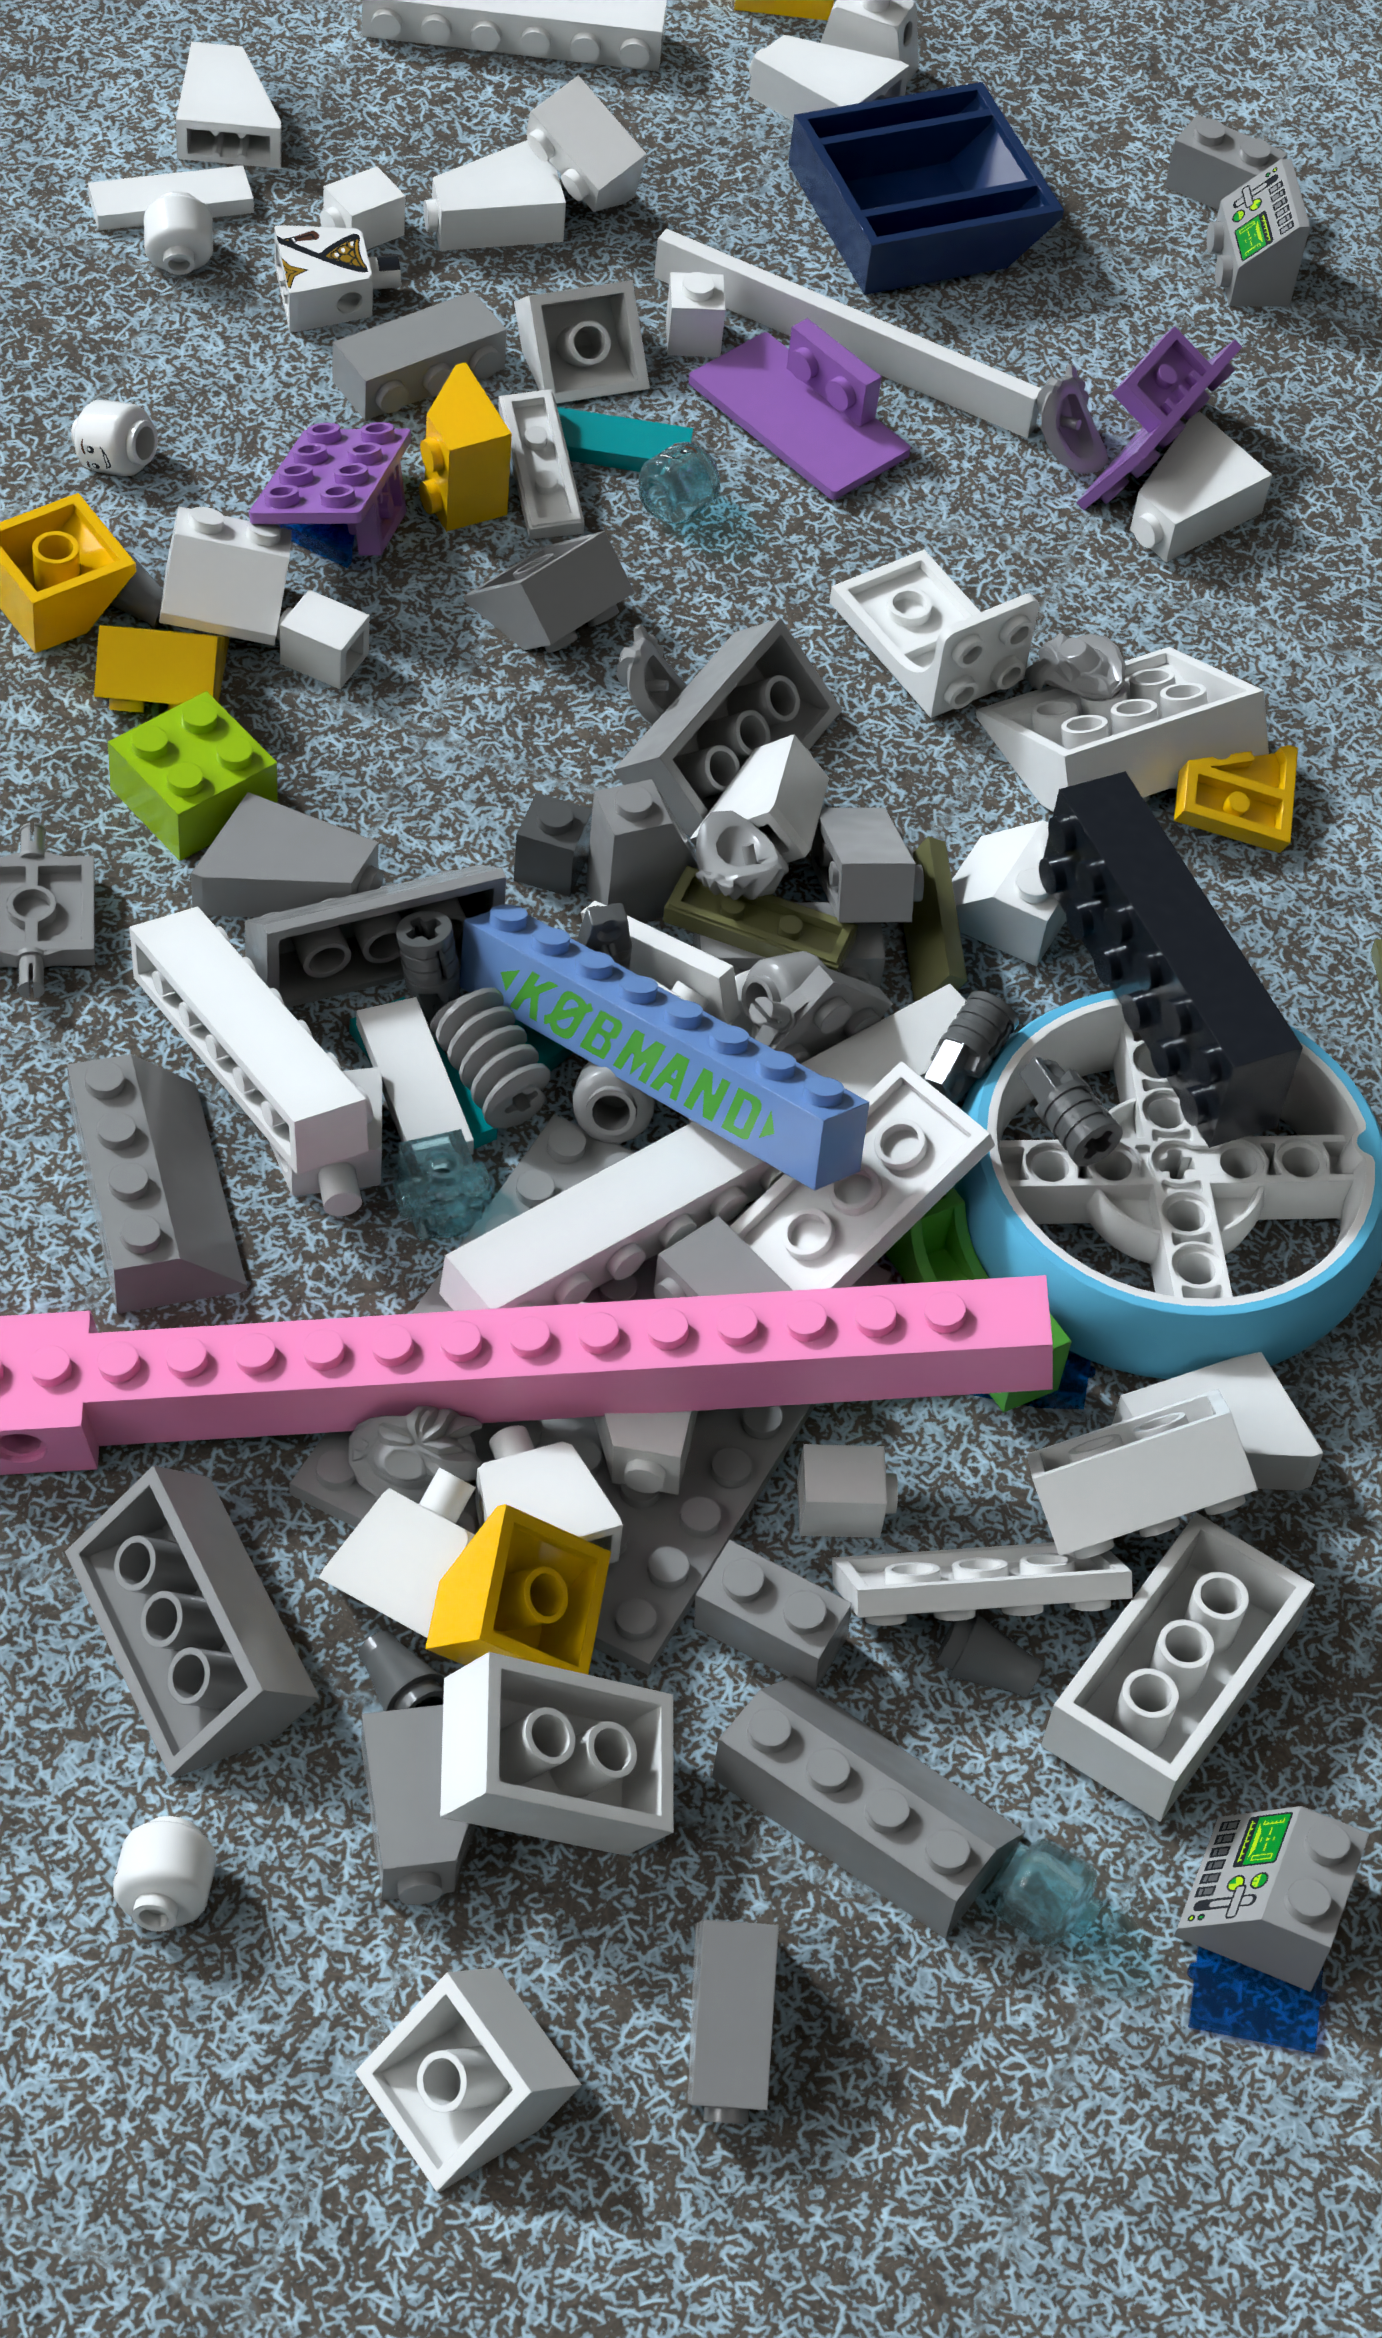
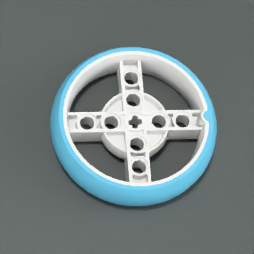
(1174, 1202)

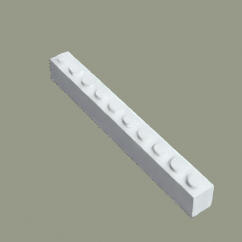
(664, 1190)

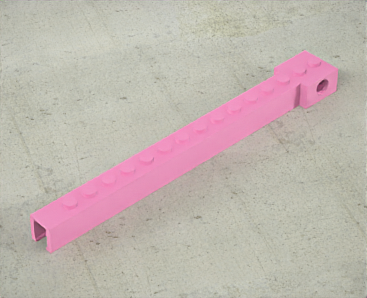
(88, 1389)

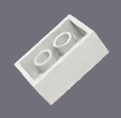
(1142, 1475)
(557, 1755)

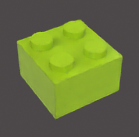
(189, 772)

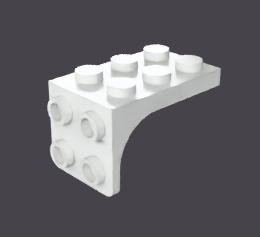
(935, 634)

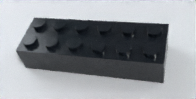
(1168, 960)

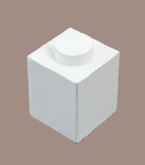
(365, 203)
(695, 314)
(323, 638)
(844, 1491)

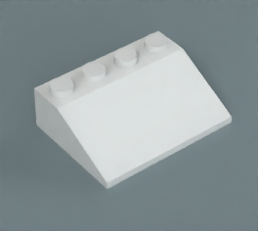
(1150, 728)

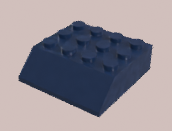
(921, 186)

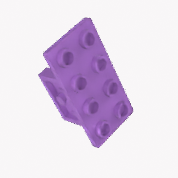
(1157, 394)
(806, 406)
(341, 480)

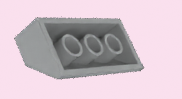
(742, 699)
(353, 938)
(152, 1184)
(189, 1621)
(863, 1802)

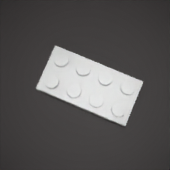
(910, 1159)
(970, 1579)

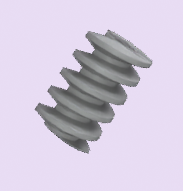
(492, 1057)

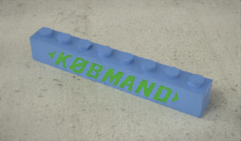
(667, 1047)

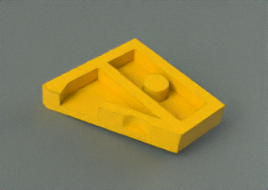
(1240, 796)

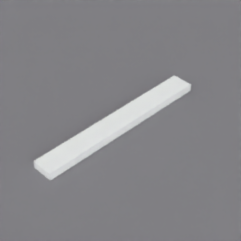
(878, 344)

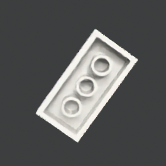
(1177, 1666)

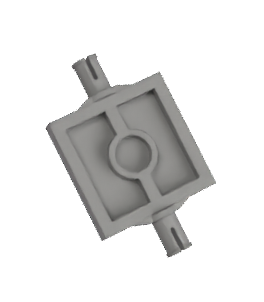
(45, 910)
(818, 1014)

